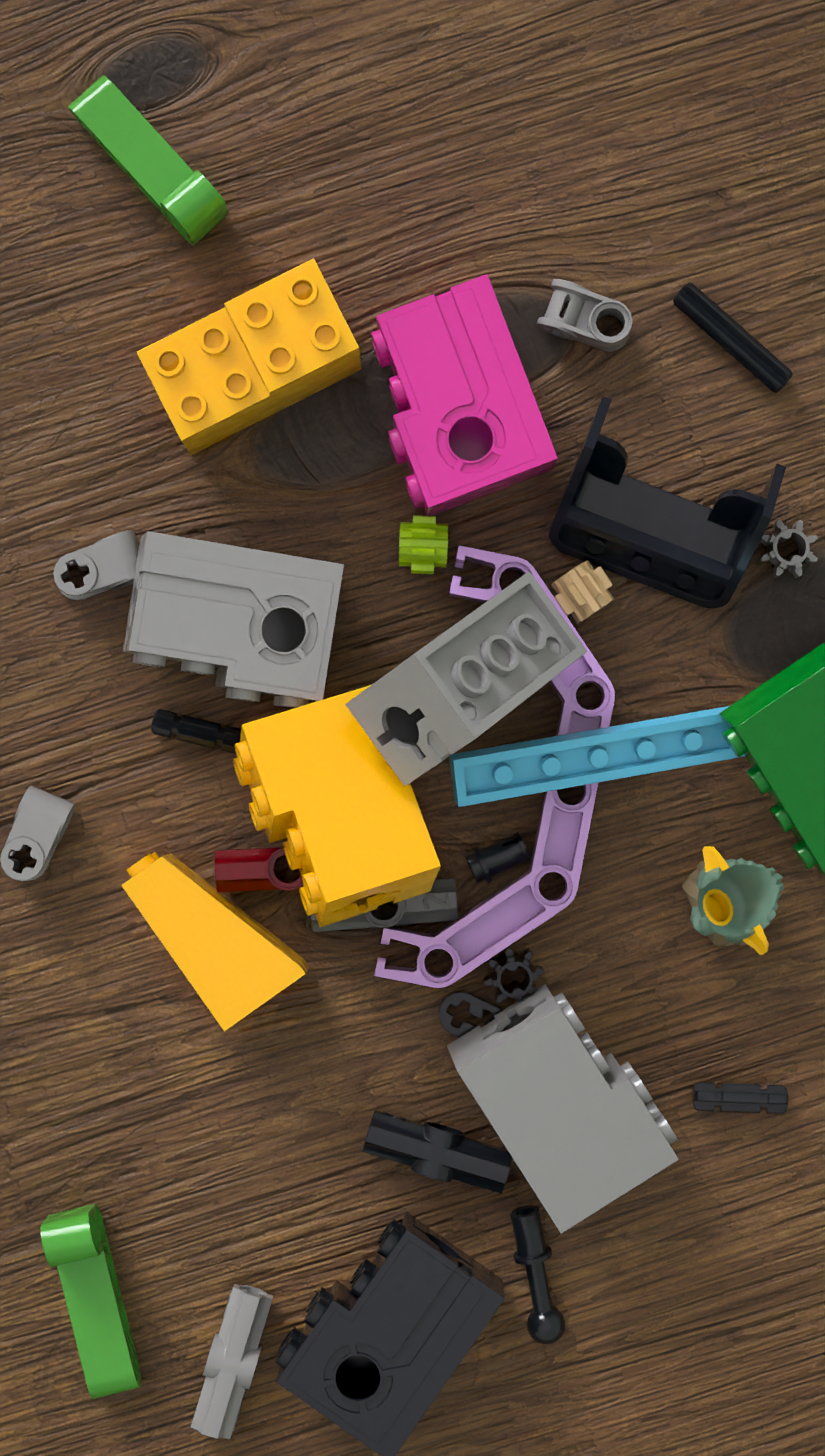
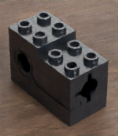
(392, 1339)

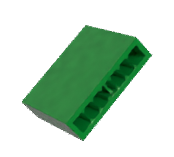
(784, 741)

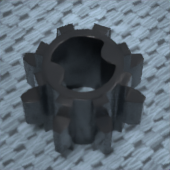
(511, 962)

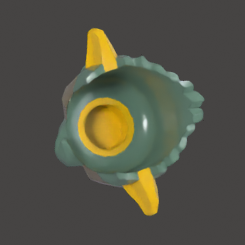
(732, 900)

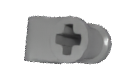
(582, 315)
(110, 566)
(37, 824)

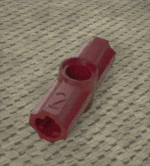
(250, 870)

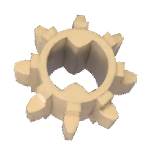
(583, 591)

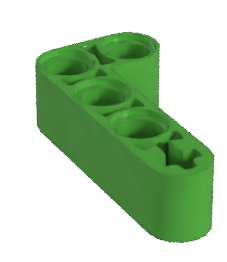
(149, 160)
(81, 1251)

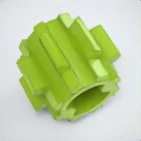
(423, 544)

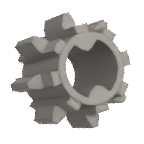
(793, 563)

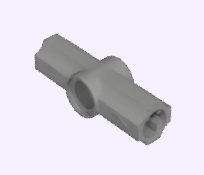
(232, 1361)

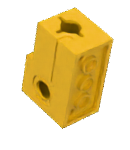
(252, 357)
(338, 806)

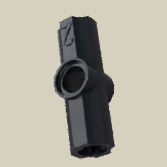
(438, 1151)

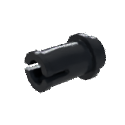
(497, 858)

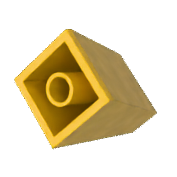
(212, 940)

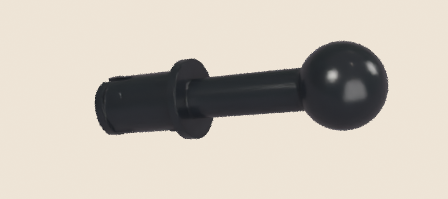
(545, 1322)

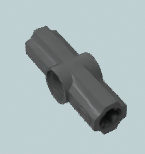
(434, 906)

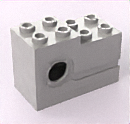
(235, 609)
(466, 679)
(563, 1107)

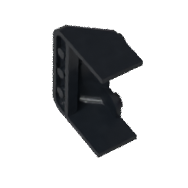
(655, 533)

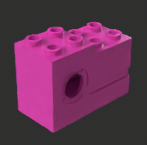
(460, 398)

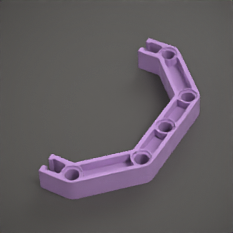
(560, 829)

